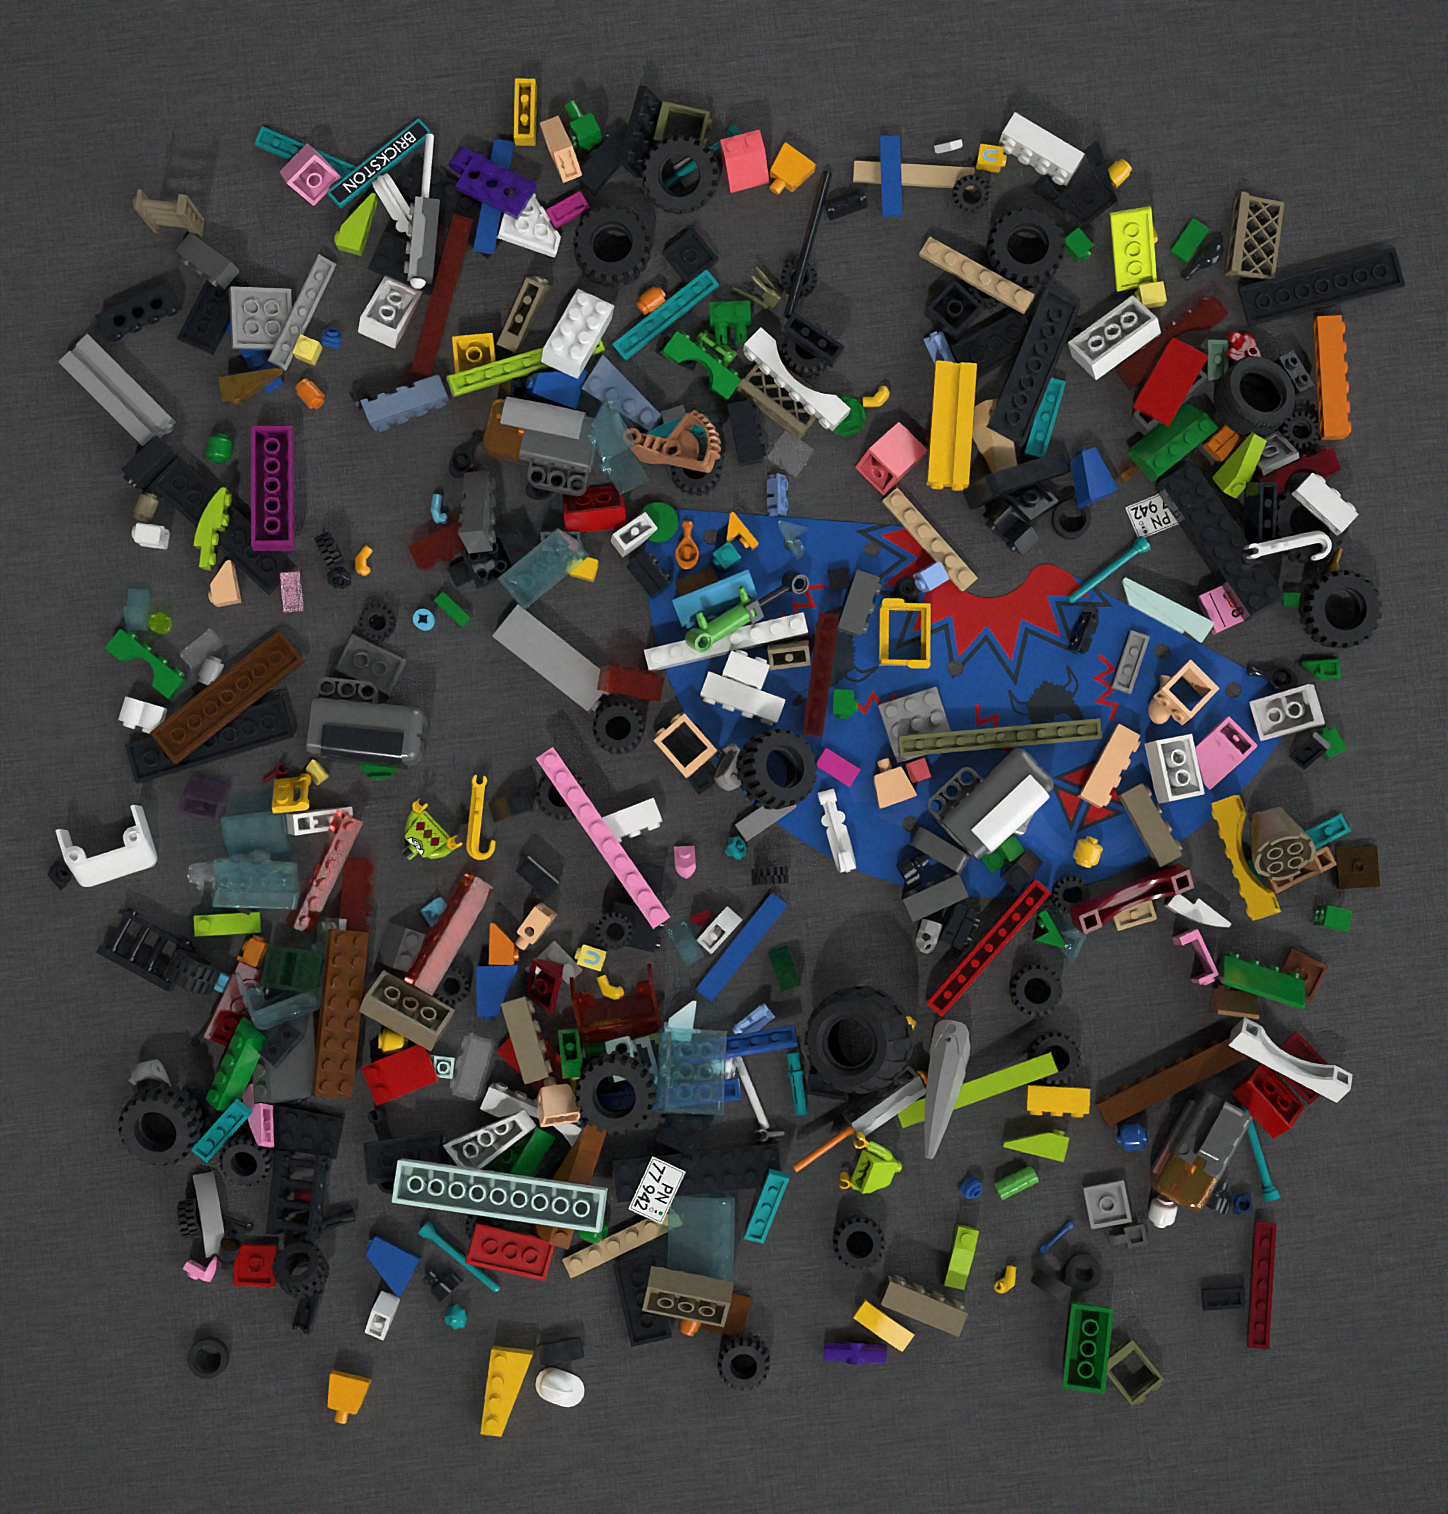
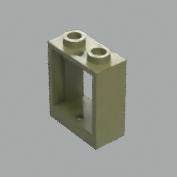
(682, 111)
(1152, 1383)

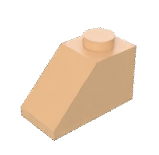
(225, 586)

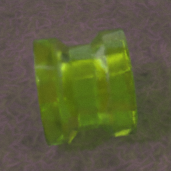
(156, 620)

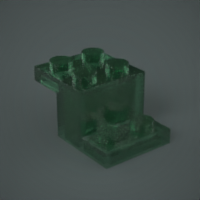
(292, 969)

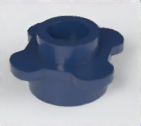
(1247, 1203)

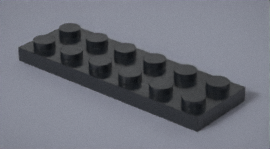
(444, 189)

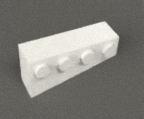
(488, 1142)

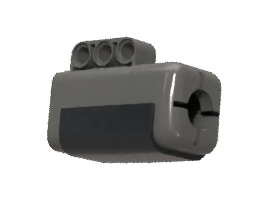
(361, 729)

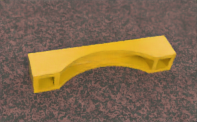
(1230, 818)

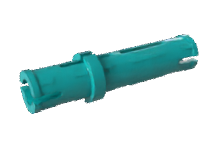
(795, 1074)

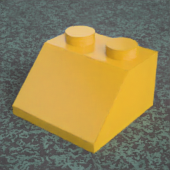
(473, 351)

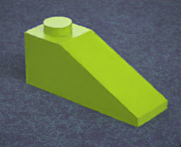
(356, 228)
(1240, 466)
(227, 924)
(1043, 1144)
(961, 1256)

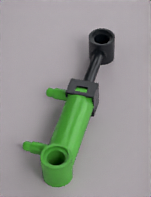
(747, 610)

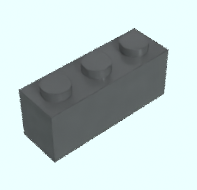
(206, 261)
(859, 603)
(934, 896)

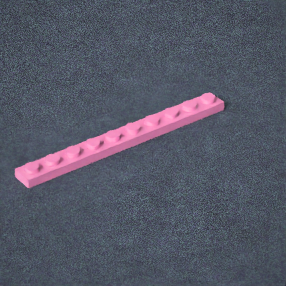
(603, 837)

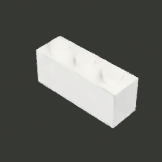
(1325, 503)
(633, 819)

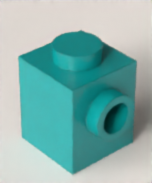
(726, 557)

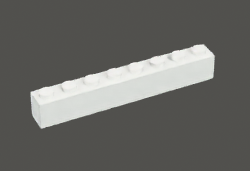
(741, 639)

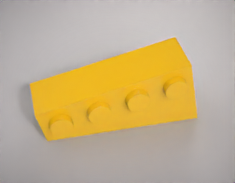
(504, 1381)

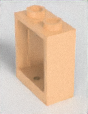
(560, 149)
(1197, 680)
(696, 763)

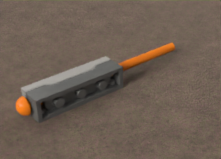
(875, 1110)

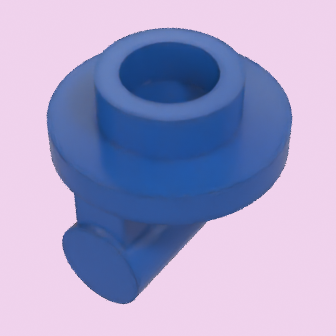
(331, 338)
(971, 1187)

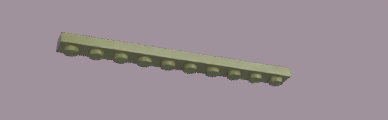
(999, 737)

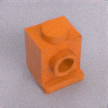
(254, 951)

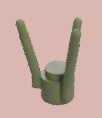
(771, 295)

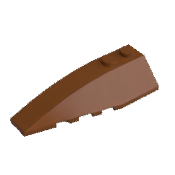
(576, 1168)

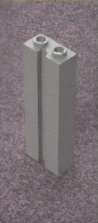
(117, 391)
(551, 658)

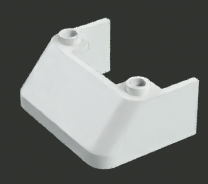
(135, 856)

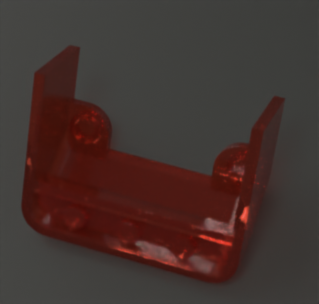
(617, 1018)

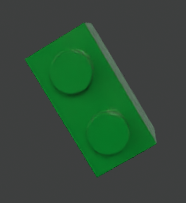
(1332, 918)
(570, 1053)

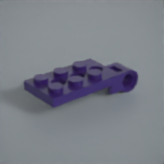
(466, 162)

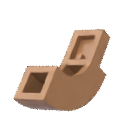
(1322, 861)

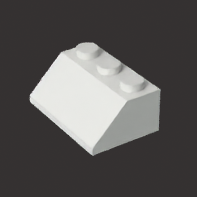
(1174, 768)

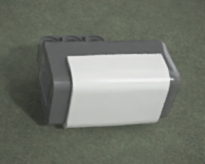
(992, 807)

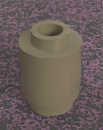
(145, 507)

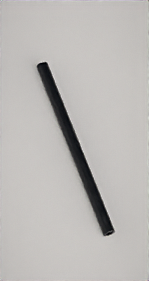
(807, 244)

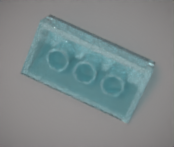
(543, 567)

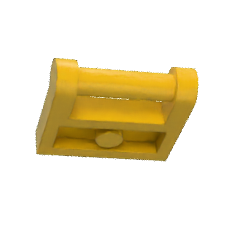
(284, 794)

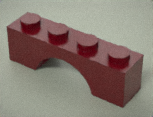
(1322, 463)

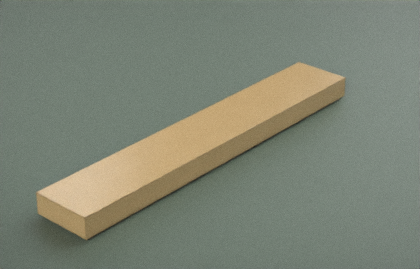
(913, 174)

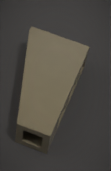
(524, 313)

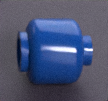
(1132, 1137)

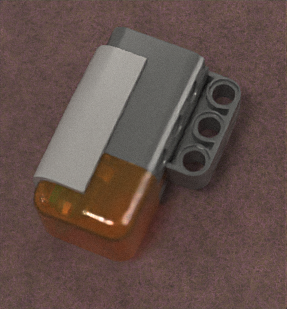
(545, 439)
(1198, 1150)

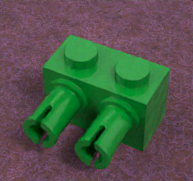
(584, 129)
(730, 315)

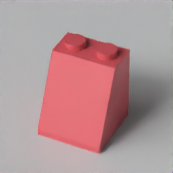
(744, 161)
(891, 458)

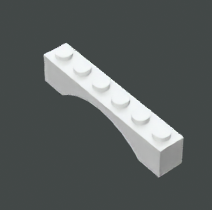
(826, 407)
(1324, 1079)
(503, 1102)

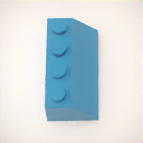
(712, 599)

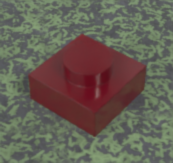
(701, 918)

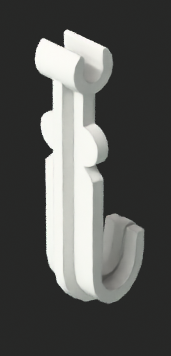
(393, 202)
(1292, 542)
(837, 832)

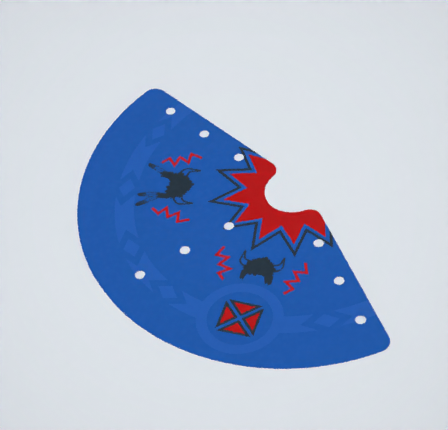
(1011, 676)

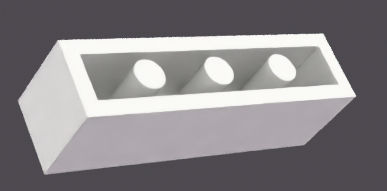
(742, 698)

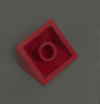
(544, 983)

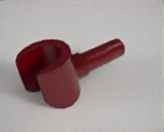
(275, 773)

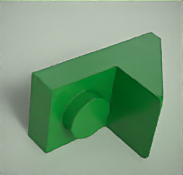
(1003, 854)
(1051, 936)

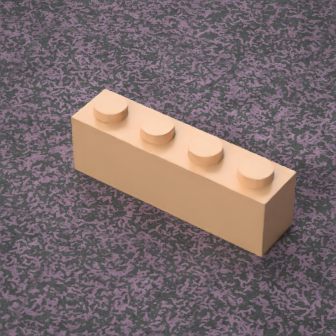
(1109, 766)

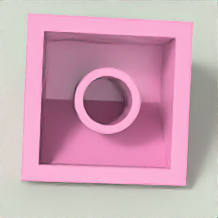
(310, 174)

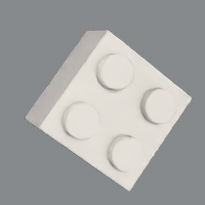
(746, 670)

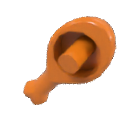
(687, 551)

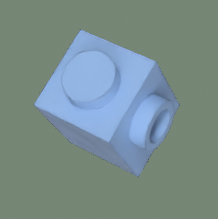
(930, 577)

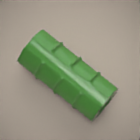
(1016, 1182)

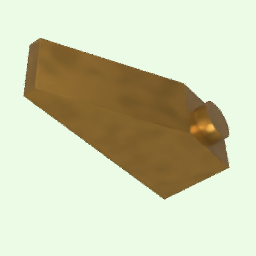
(246, 385)

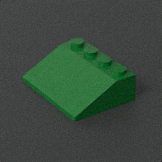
(1262, 980)

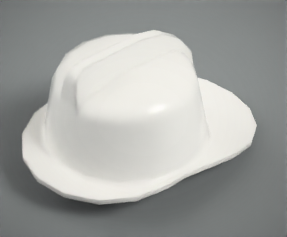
(559, 1387)

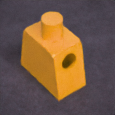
(790, 169)
(346, 1394)

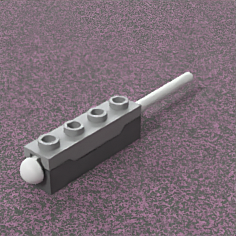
(423, 228)

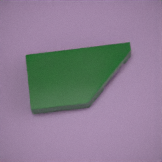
(1323, 669)

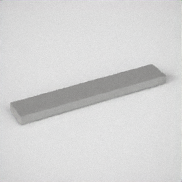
(301, 312)

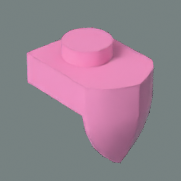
(685, 860)
(199, 1271)

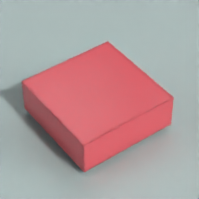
(918, 770)

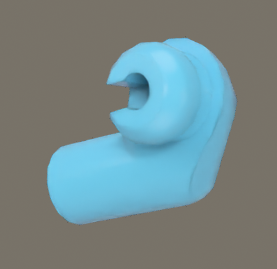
(435, 510)

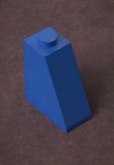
(556, 388)
(1091, 477)
(493, 987)
(392, 1262)

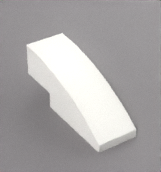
(1196, 911)

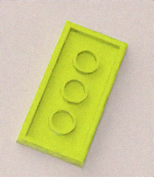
(1133, 248)

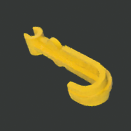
(474, 823)

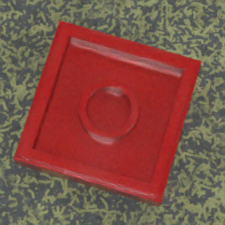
(254, 1265)

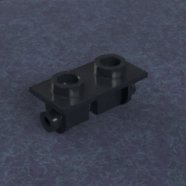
(845, 204)
(1086, 623)

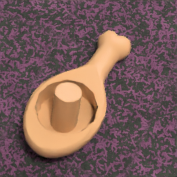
(1156, 712)

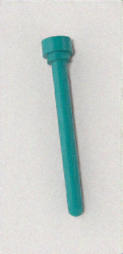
(732, 131)
(1140, 546)
(1269, 1191)
(429, 1232)

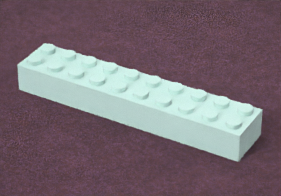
(499, 1195)

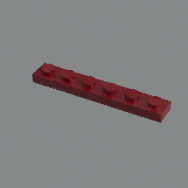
(1261, 1285)

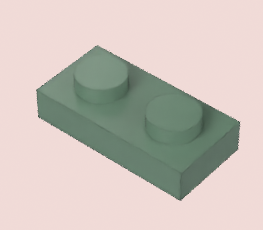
(1217, 362)

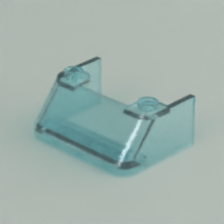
(613, 446)
(281, 1008)

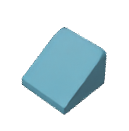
(433, 911)

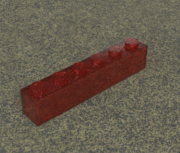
(820, 675)
(448, 933)

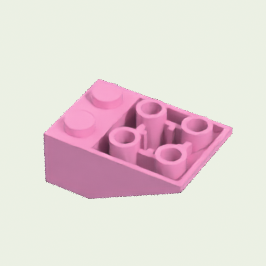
(1222, 751)

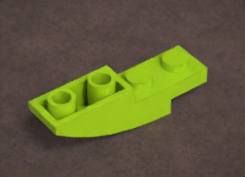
(212, 520)

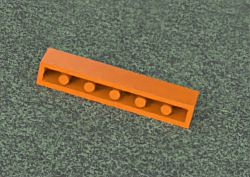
(1330, 377)

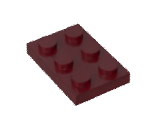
(1298, 1047)

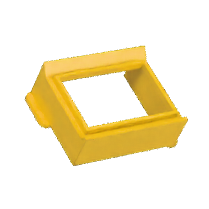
(898, 604)

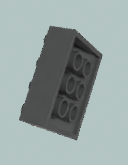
(295, 1074)

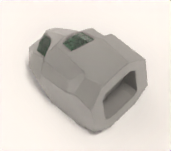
(927, 935)

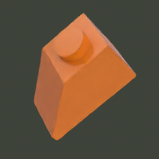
(501, 948)

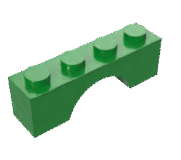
(721, 380)
(166, 680)

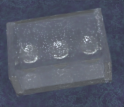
(472, 1066)

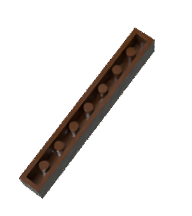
(1167, 1080)

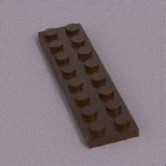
(227, 697)
(339, 1014)

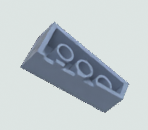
(608, 383)
(405, 403)

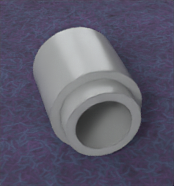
(210, 670)

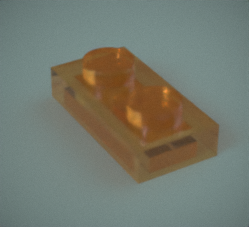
(696, 581)

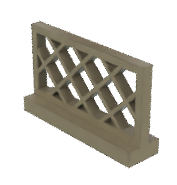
(1237, 236)
(771, 407)

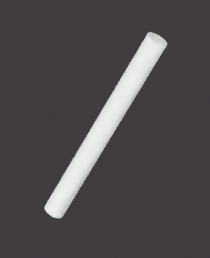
(751, 1093)

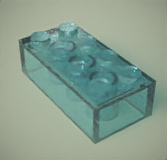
(254, 884)

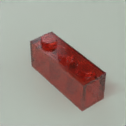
(437, 547)
(630, 682)

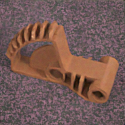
(659, 450)

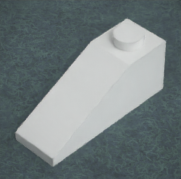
(312, 820)

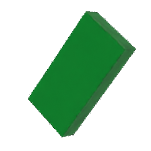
(1189, 240)

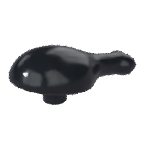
(1206, 257)
(463, 460)
(540, 494)
(1278, 677)

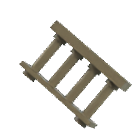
(165, 213)

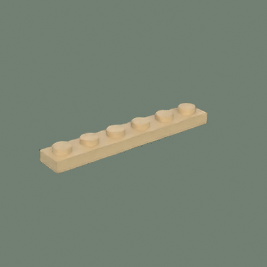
(976, 275)
(929, 539)
(614, 1245)

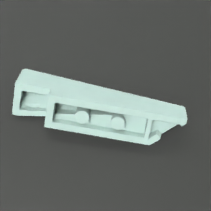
(1166, 611)

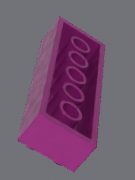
(272, 488)

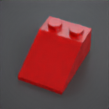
(399, 1074)

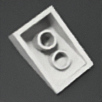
(389, 312)
(1287, 712)

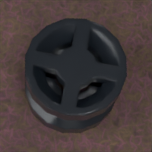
(359, 395)

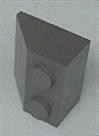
(401, 947)

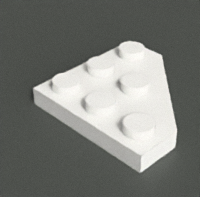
(531, 229)

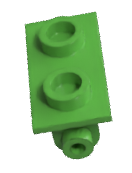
(724, 353)

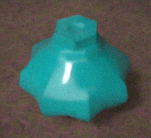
(736, 848)
(455, 1317)

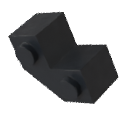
(1006, 523)

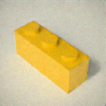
(525, 112)
(1057, 1100)

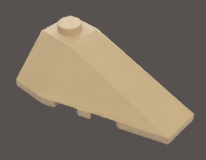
(995, 448)

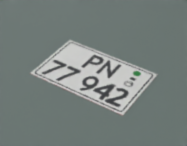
(1150, 516)
(657, 1190)

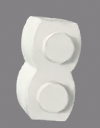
(151, 535)
(141, 714)

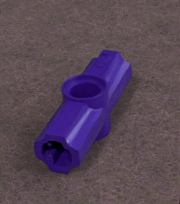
(855, 1352)

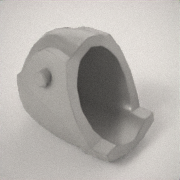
(726, 772)
(148, 1073)

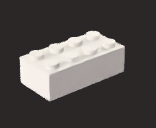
(1040, 149)
(577, 333)
(1114, 337)

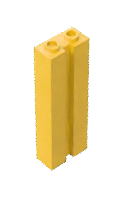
(951, 425)

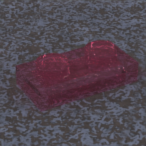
(291, 591)

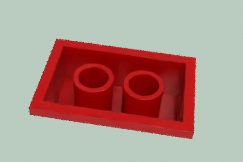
(594, 510)
(1268, 1100)

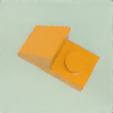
(737, 528)

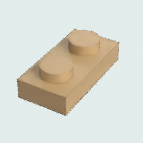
(1135, 916)

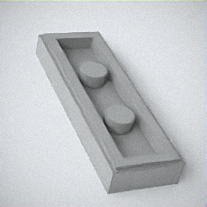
(1130, 662)
(760, 820)

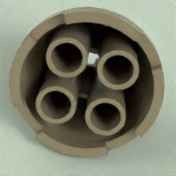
(1279, 844)

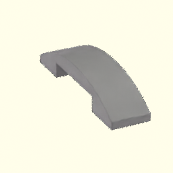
(209, 1212)

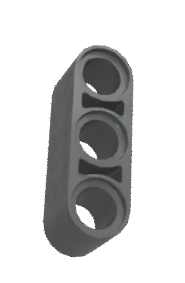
(939, 850)

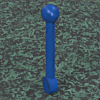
(1044, 1248)

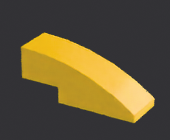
(883, 1325)

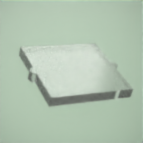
(790, 454)

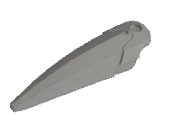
(945, 1077)

